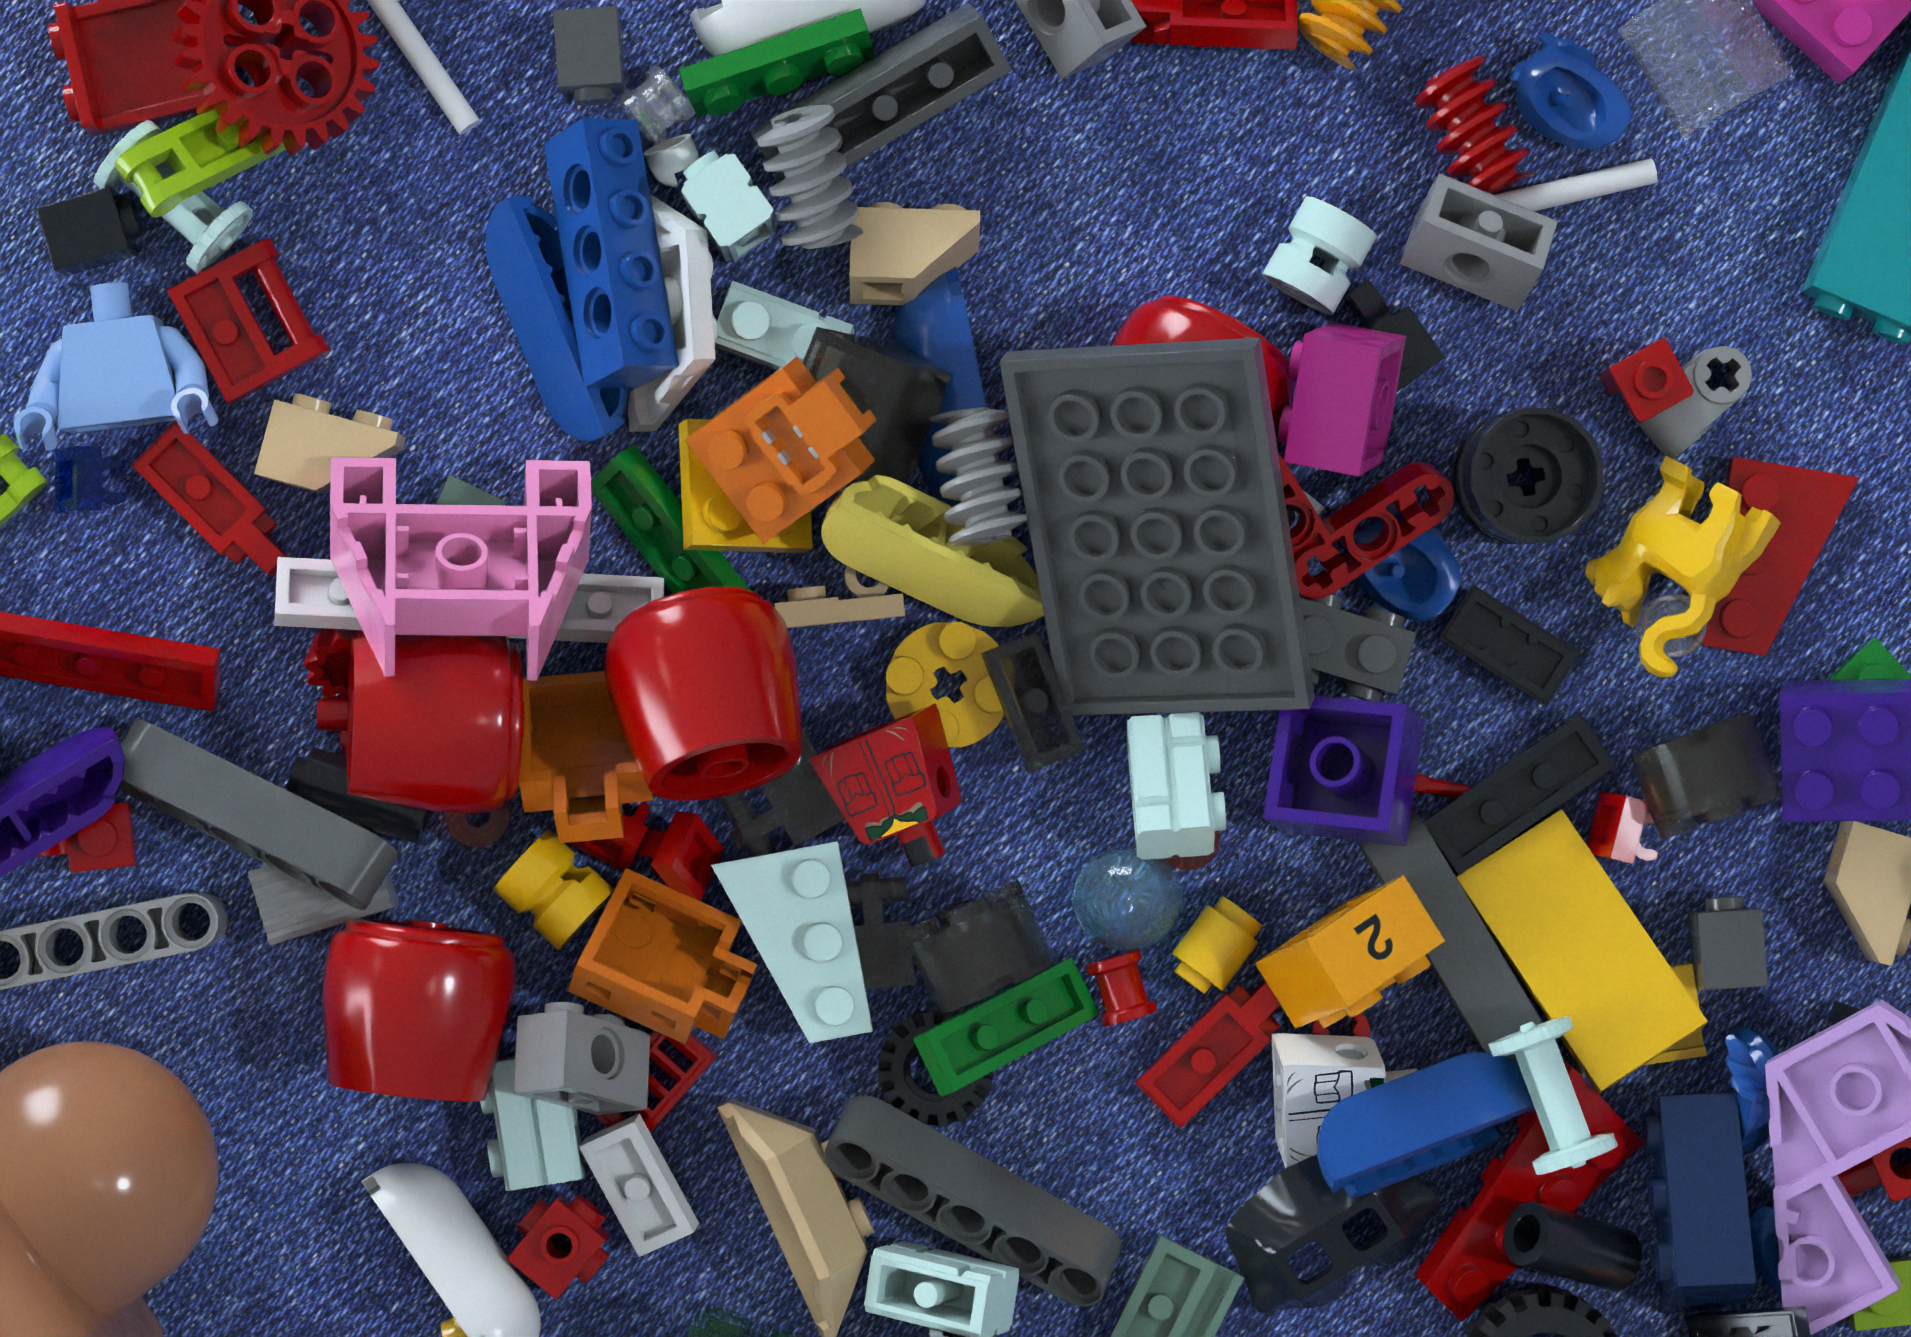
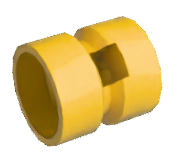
(553, 889)

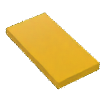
(1581, 950)

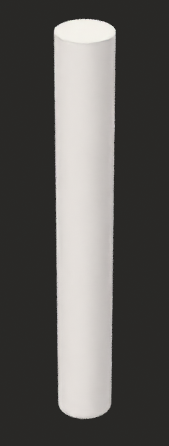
(425, 64)
(1584, 186)

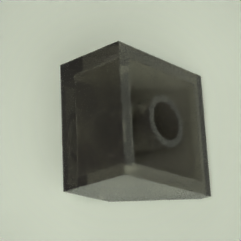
(890, 382)

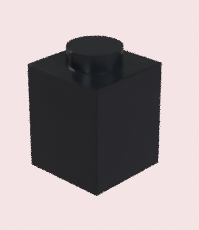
(90, 230)

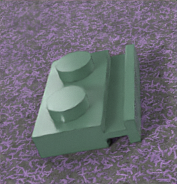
(1177, 1295)

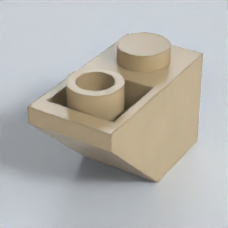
(908, 249)
(305, 437)
(1872, 888)

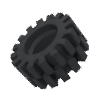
(902, 1090)

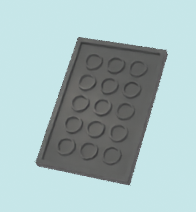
(1159, 526)

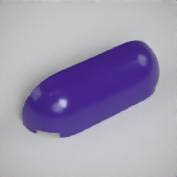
(57, 794)

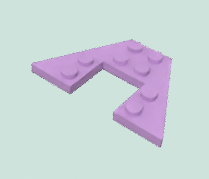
(1829, 1110)

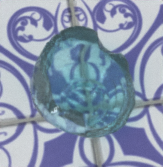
(1127, 900)

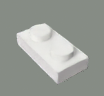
(639, 1185)

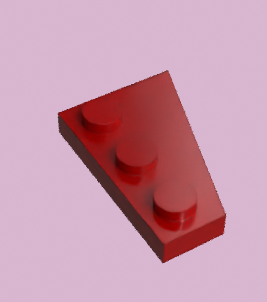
(1808, 508)

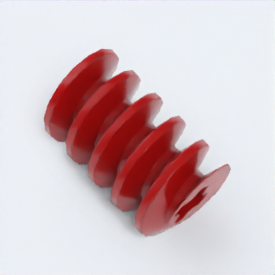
(1472, 128)

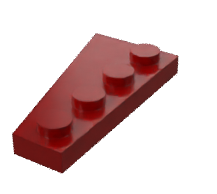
(1471, 1252)

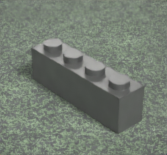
(906, 84)

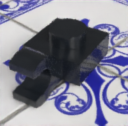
(1419, 350)

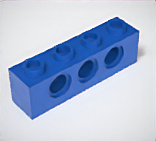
(611, 253)

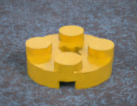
(955, 648)

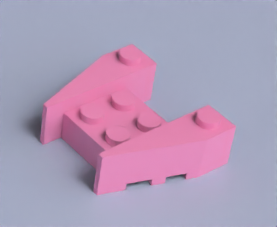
(460, 564)

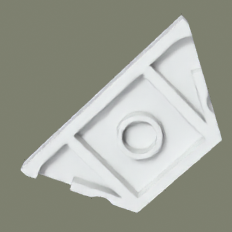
(687, 279)

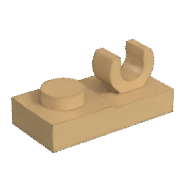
(811, 607)

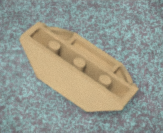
(805, 1206)

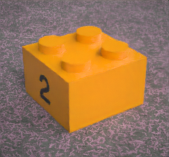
(1352, 955)

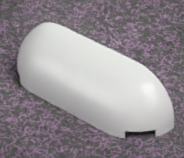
(747, 22)
(455, 1251)

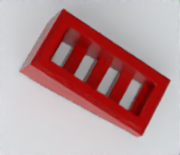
(696, 1051)

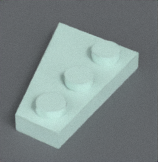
(805, 933)

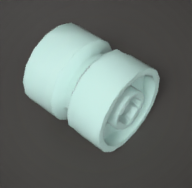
(1329, 235)

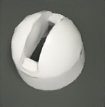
(671, 157)

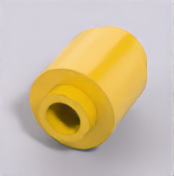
(1216, 946)

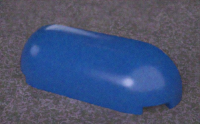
(533, 287)
(940, 331)
(1419, 1121)

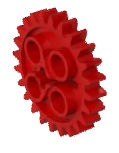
(276, 104)

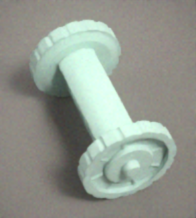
(195, 218)
(1553, 1095)

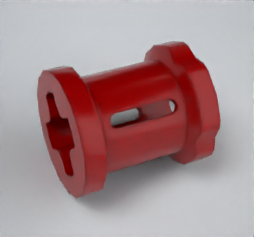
(1121, 988)

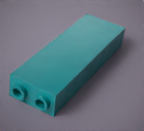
(1867, 246)

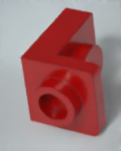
(1648, 381)

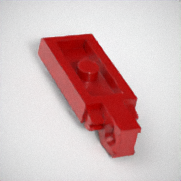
(1219, 23)
(210, 498)
(1211, 1052)

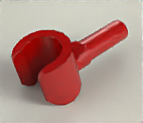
(333, 717)
(1426, 784)

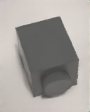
(589, 54)
(1727, 944)

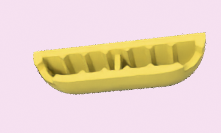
(904, 543)

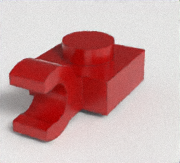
(102, 844)

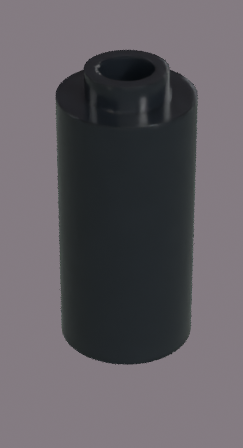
(324, 782)
(1572, 1246)

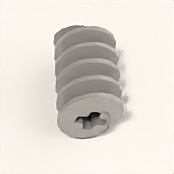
(811, 178)
(978, 474)

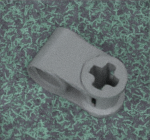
(1689, 419)

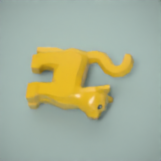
(1696, 556)

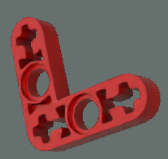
(1315, 537)

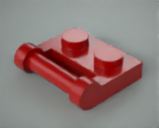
(229, 330)

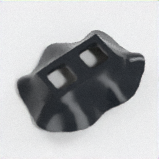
(1302, 1210)

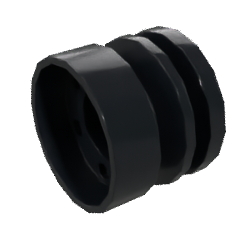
(1563, 471)

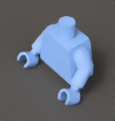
(115, 375)

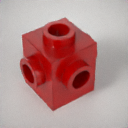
(548, 1263)

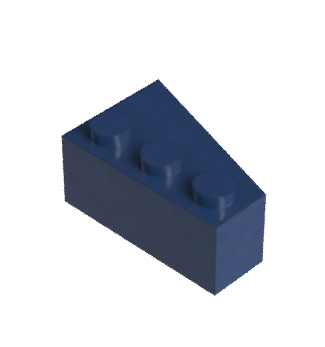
(1699, 1203)

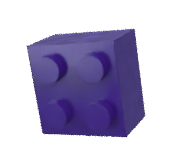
(1846, 750)
(1345, 770)

